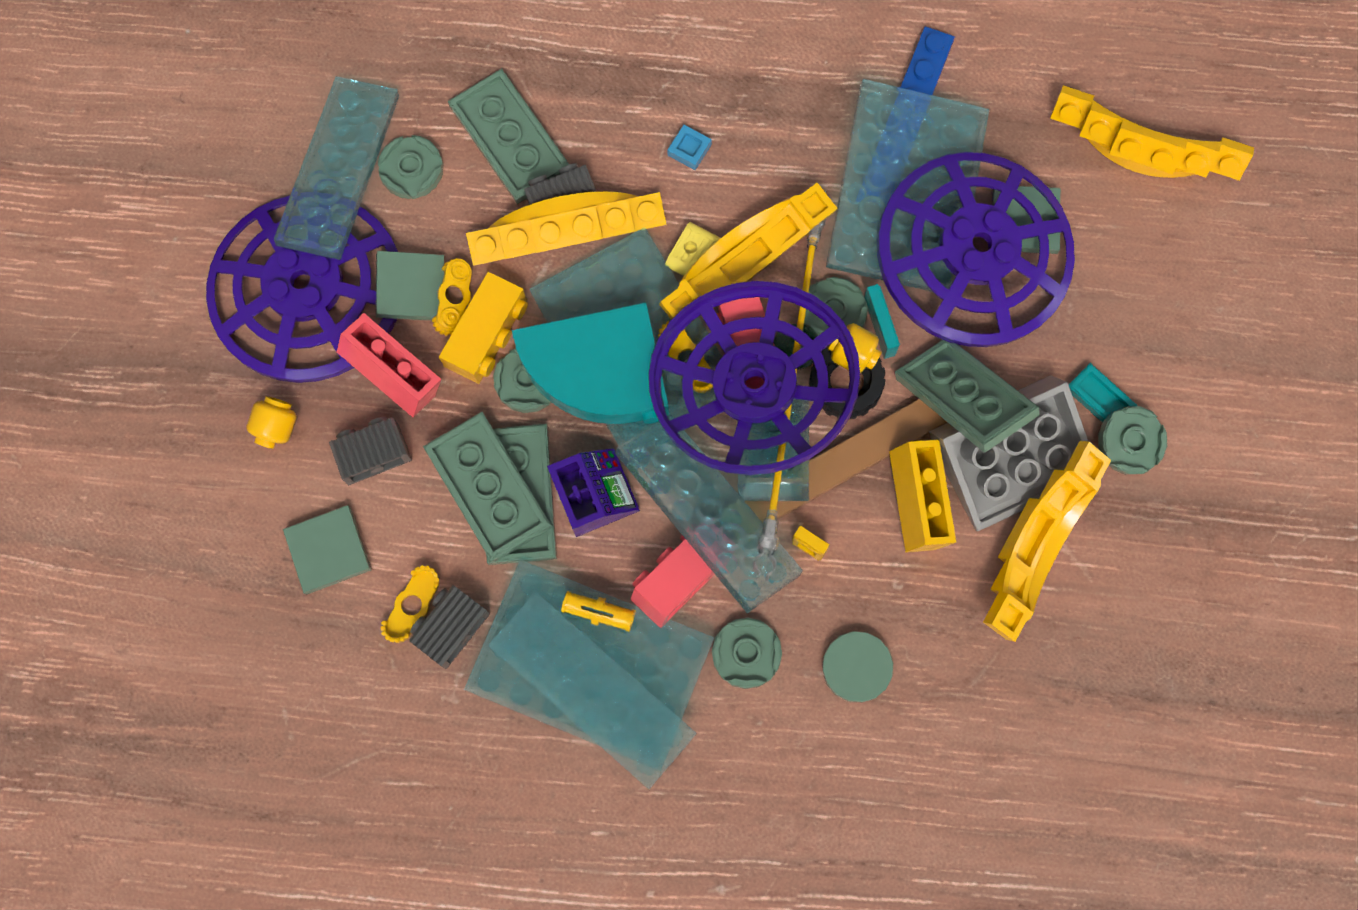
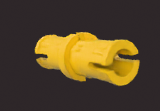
(575, 603)

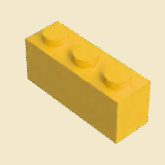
(484, 328)
(922, 496)

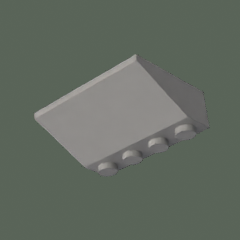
(1019, 467)

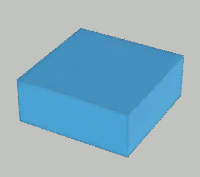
(689, 147)

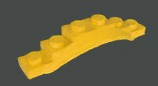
(1146, 149)
(564, 223)
(751, 246)
(1039, 538)

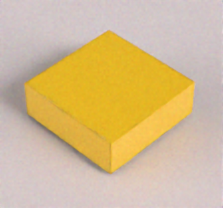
(810, 543)

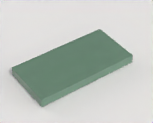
(507, 133)
(967, 394)
(531, 455)
(487, 487)

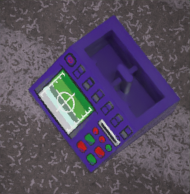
(593, 490)

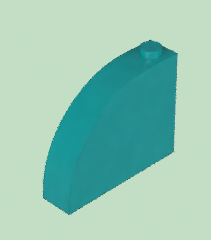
(594, 364)

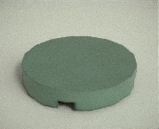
(410, 167)
(843, 298)
(515, 386)
(1132, 440)
(746, 653)
(857, 667)

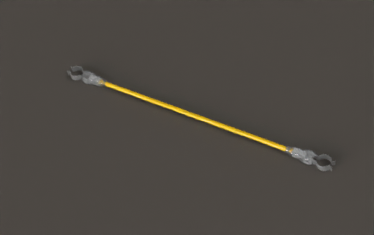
(768, 539)

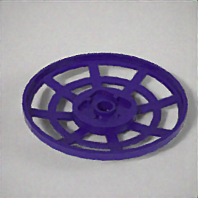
(965, 260)
(291, 303)
(751, 360)

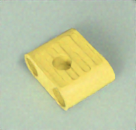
(690, 247)

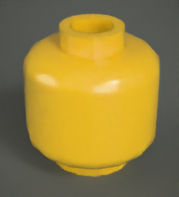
(866, 346)
(271, 422)

